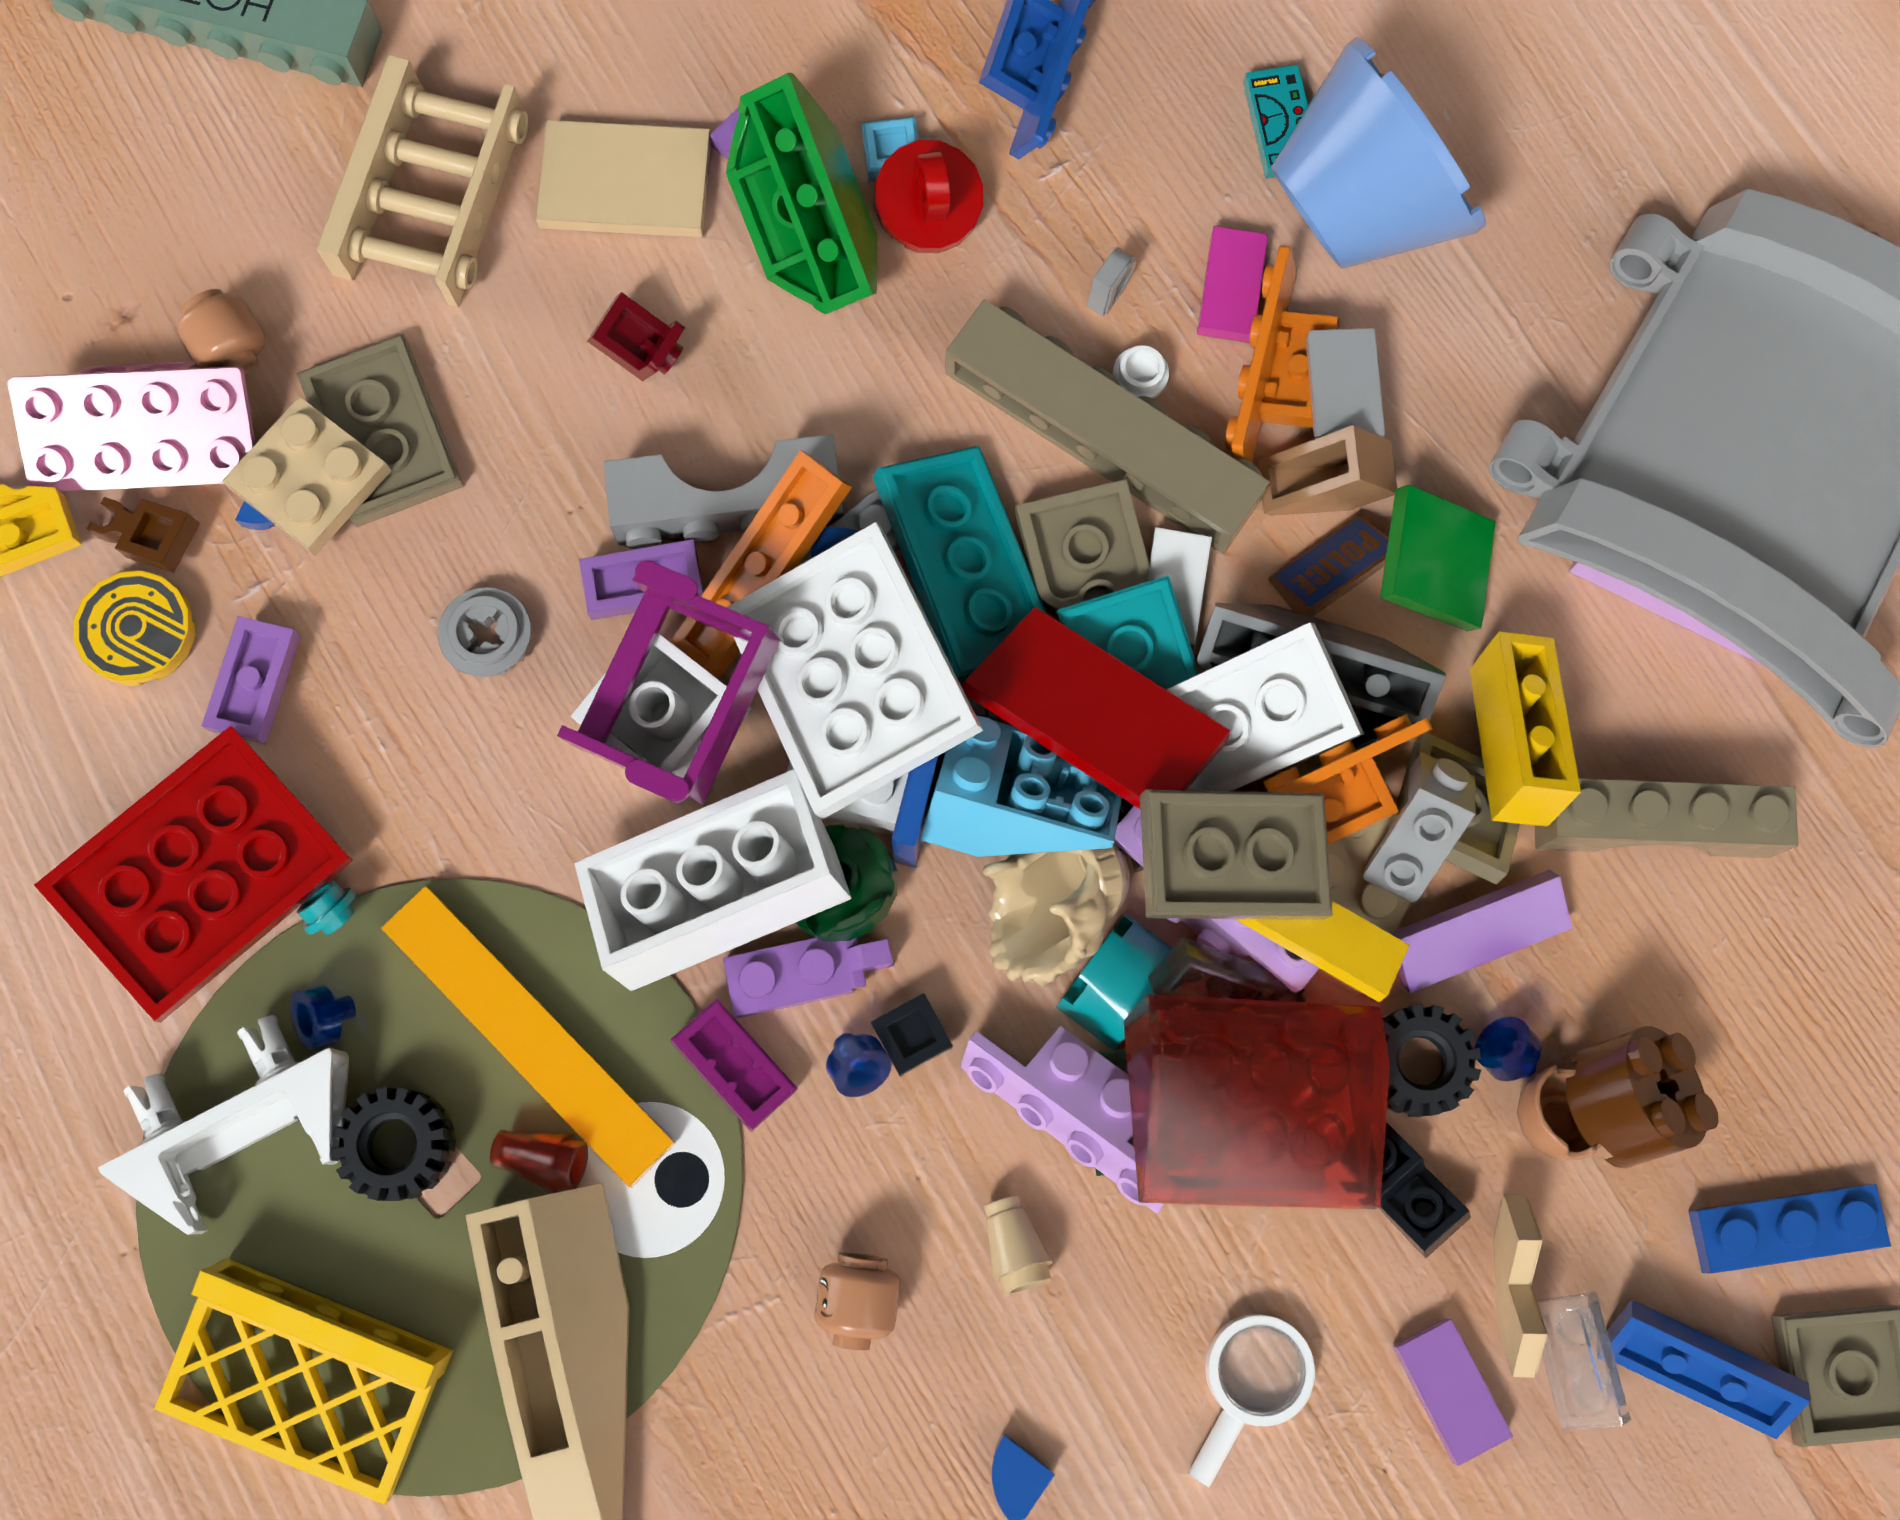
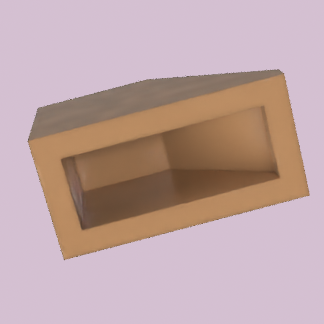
(1329, 473)

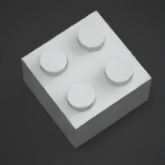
(664, 709)

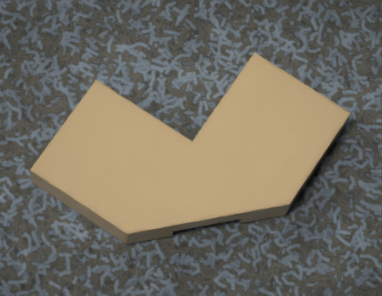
(1515, 1260)

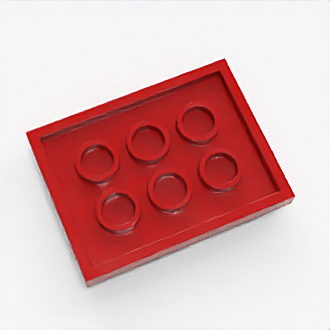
(193, 874)

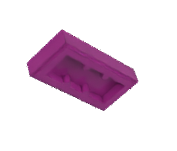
(733, 1065)

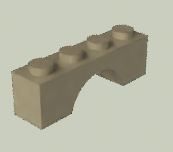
(1704, 816)

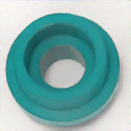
(327, 909)

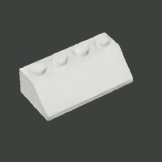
(710, 882)

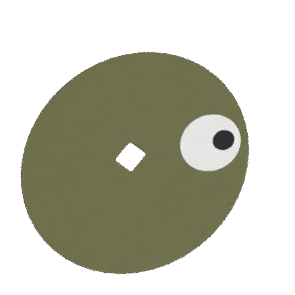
(393, 1258)

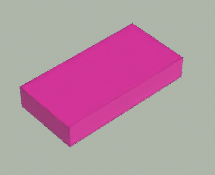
(1232, 283)

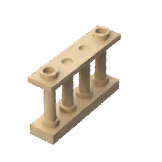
(384, 145)

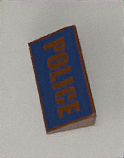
(1332, 567)

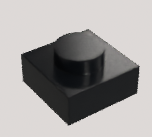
(911, 1034)

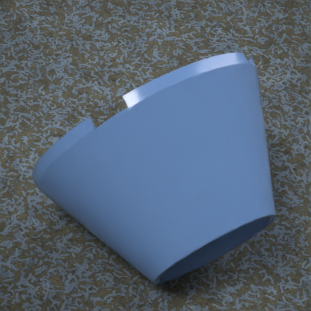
(1372, 167)

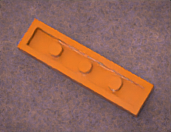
(768, 549)

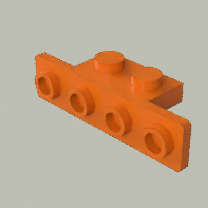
(1278, 379)
(1351, 781)

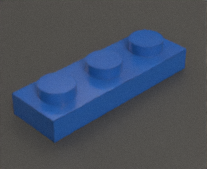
(1789, 1228)
(1707, 1370)

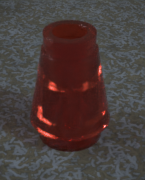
(543, 1158)

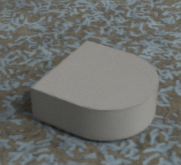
(1111, 281)

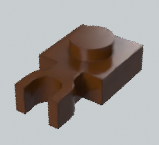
(150, 534)

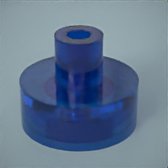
(319, 1015)
(1509, 1049)
(857, 1064)

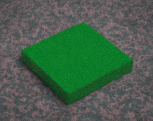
(1438, 558)

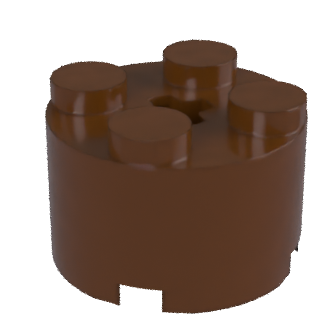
(1640, 1096)

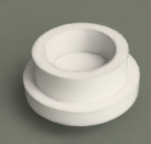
(1142, 371)

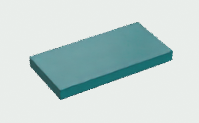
(959, 552)

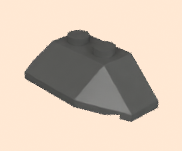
(1375, 673)

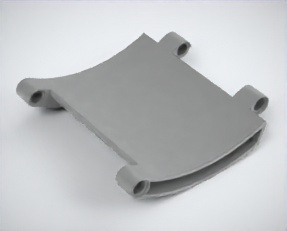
(1746, 446)

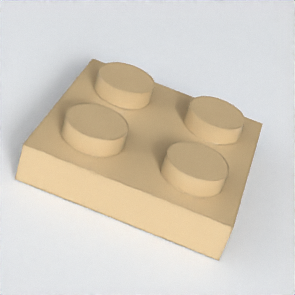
(307, 475)

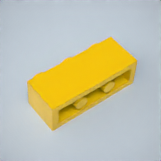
(1524, 730)

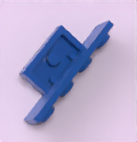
(1032, 62)

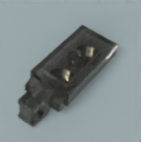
(1211, 973)

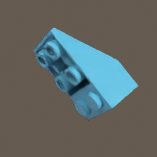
(1016, 798)

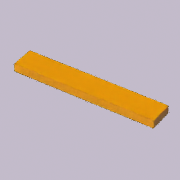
(528, 1036)

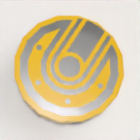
(134, 628)

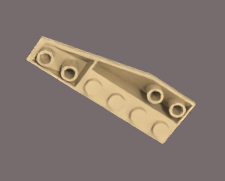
(559, 1346)

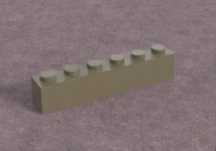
(1105, 424)

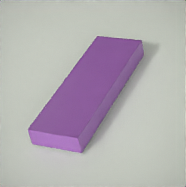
(1483, 930)

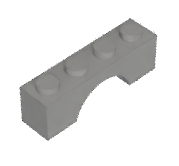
(655, 505)

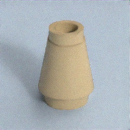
(1015, 1248)

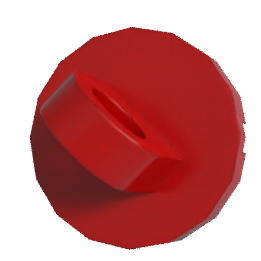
(928, 196)

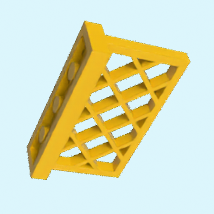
(313, 1324)

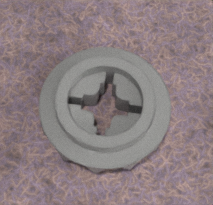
(484, 607)

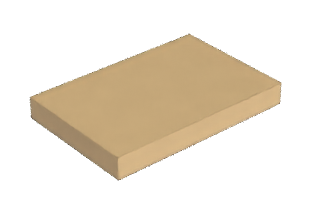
(624, 178)

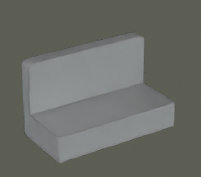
(1344, 380)

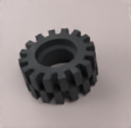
(1457, 1061)
(357, 1136)

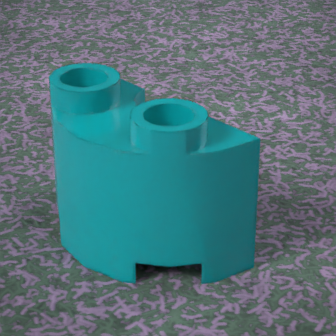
(1114, 981)

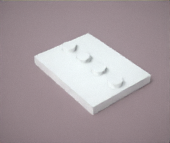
(855, 672)

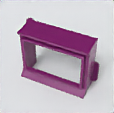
(674, 591)

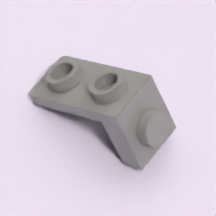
(1426, 829)

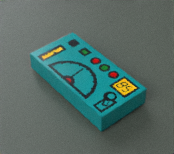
(1275, 107)

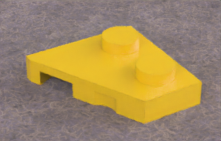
(34, 526)

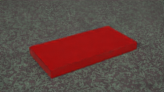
(1094, 710)

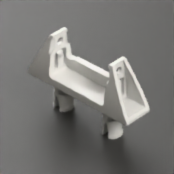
(174, 1148)

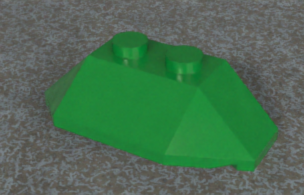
(801, 197)

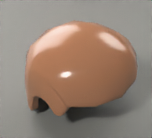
(1548, 1119)

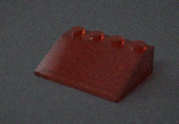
(1257, 1102)

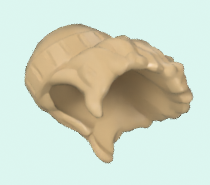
(1053, 909)

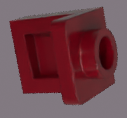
(637, 338)

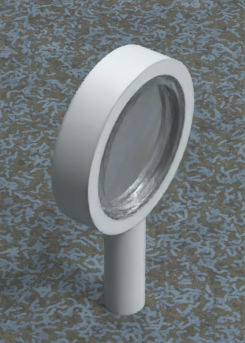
(1258, 1376)

